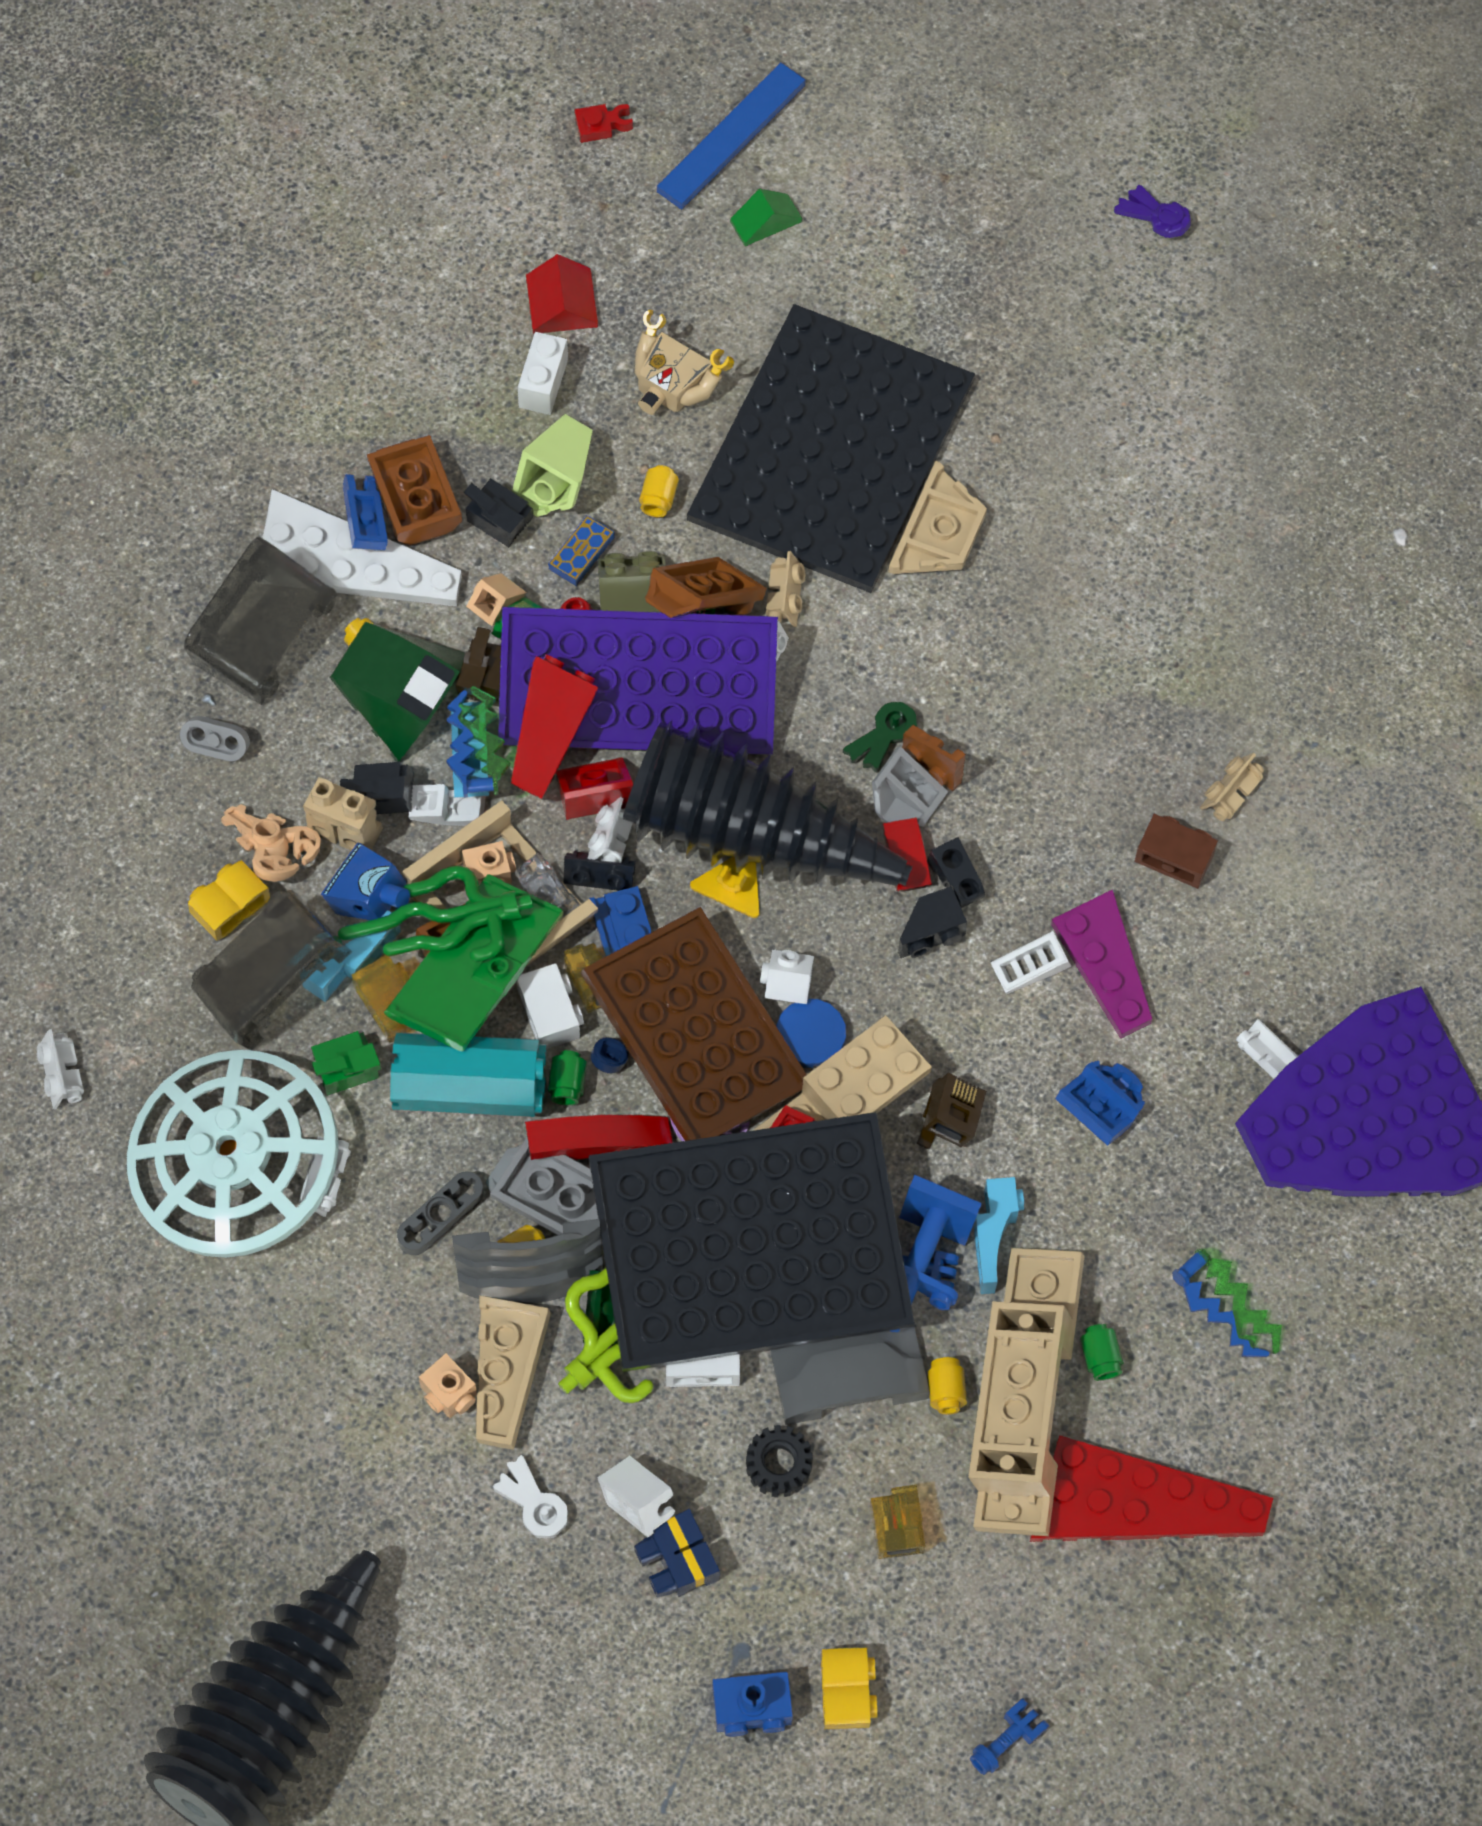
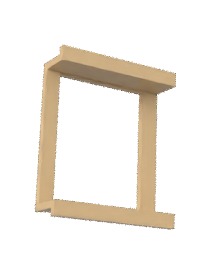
(483, 831)

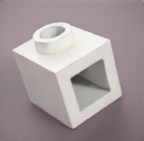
(787, 976)

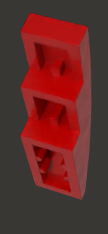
(594, 1134)

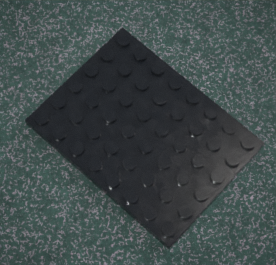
(831, 447)
(750, 1241)

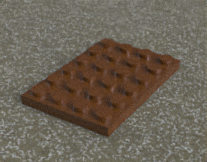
(695, 1027)

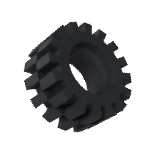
(785, 1440)

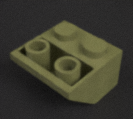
(627, 581)

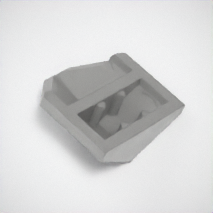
(905, 790)

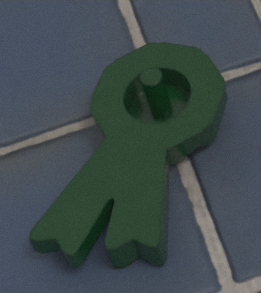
(891, 724)

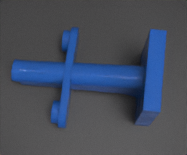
(938, 1214)

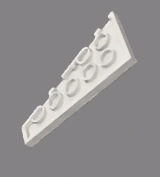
(325, 549)

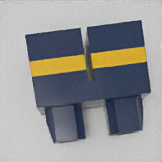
(682, 1553)

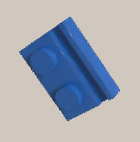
(620, 919)

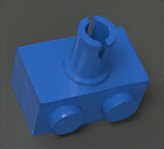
(752, 1703)

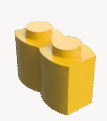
(228, 899)
(846, 1688)

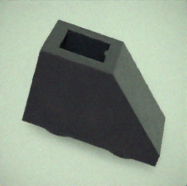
(933, 922)

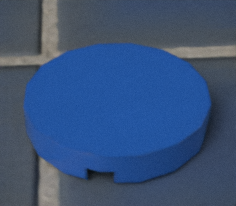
(812, 1031)

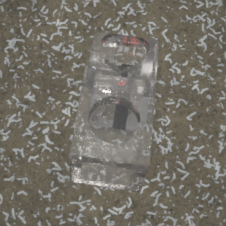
(541, 881)

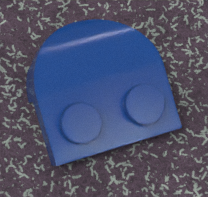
(1104, 1099)

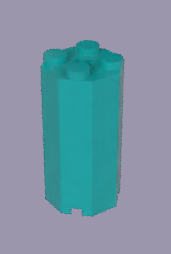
(485, 1078)

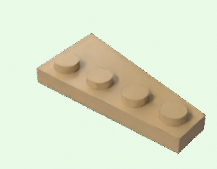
(509, 1353)

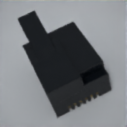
(497, 511)
(385, 783)

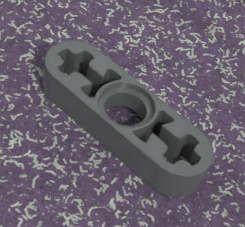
(415, 1224)

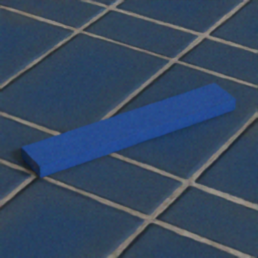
(731, 136)

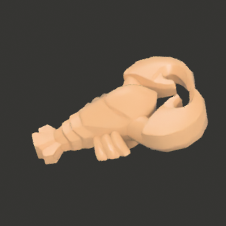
(271, 843)

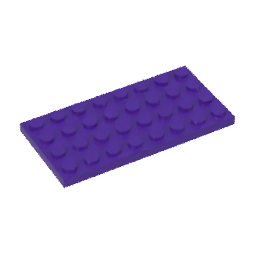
(648, 673)

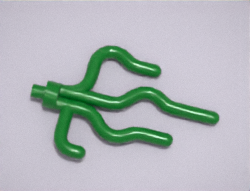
(478, 912)

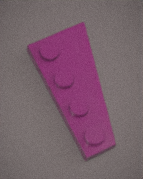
(1103, 956)

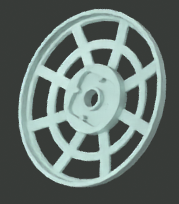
(240, 1167)

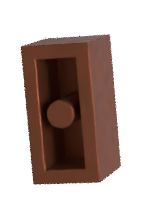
(1176, 850)

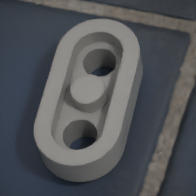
(216, 739)

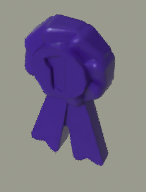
(1166, 218)

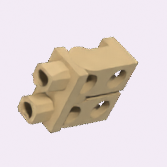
(342, 814)

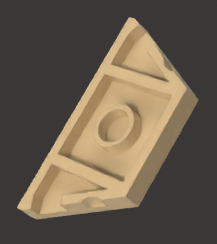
(939, 527)

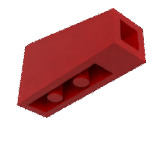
(549, 723)

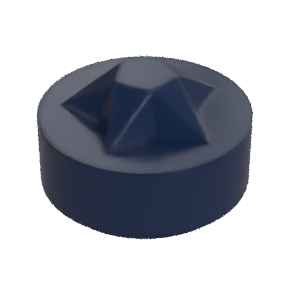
(609, 1055)

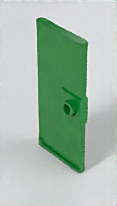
(454, 995)

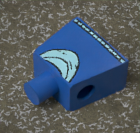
(365, 886)

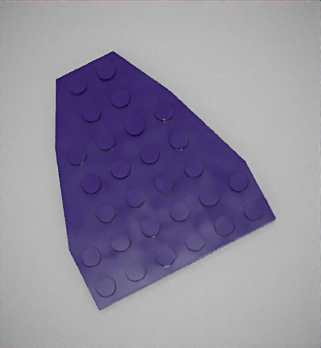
(1371, 1109)

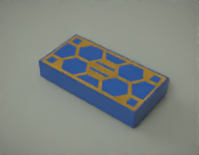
(581, 550)

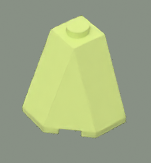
(554, 467)

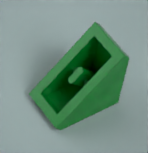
(764, 215)

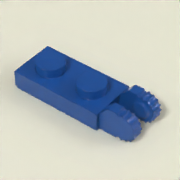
(364, 514)

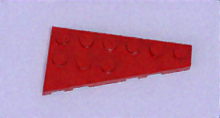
(1131, 1499)

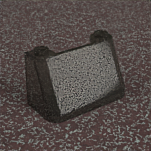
(256, 619)
(266, 966)

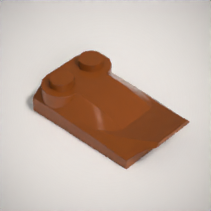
(415, 490)
(702, 586)

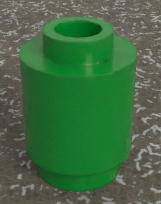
(567, 1078)
(1102, 1352)

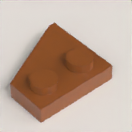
(927, 751)

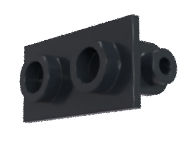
(598, 873)

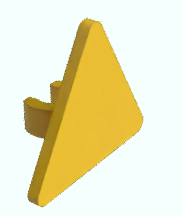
(730, 888)

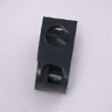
(956, 870)

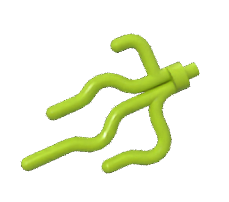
(594, 1357)

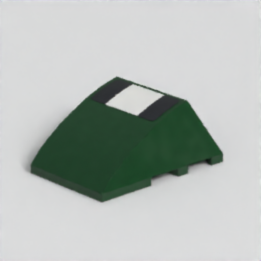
(396, 682)

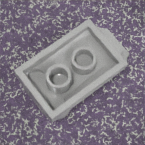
(544, 1188)

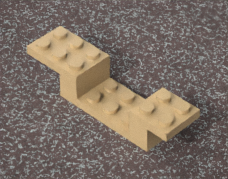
(860, 1076)
(1019, 1391)

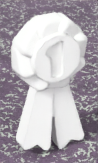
(543, 1513)

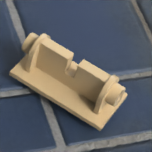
(786, 576)
(1223, 795)

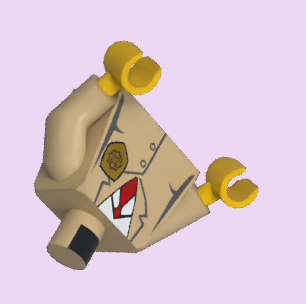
(672, 372)

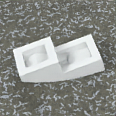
(439, 806)

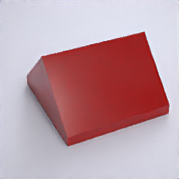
(561, 296)
(592, 786)

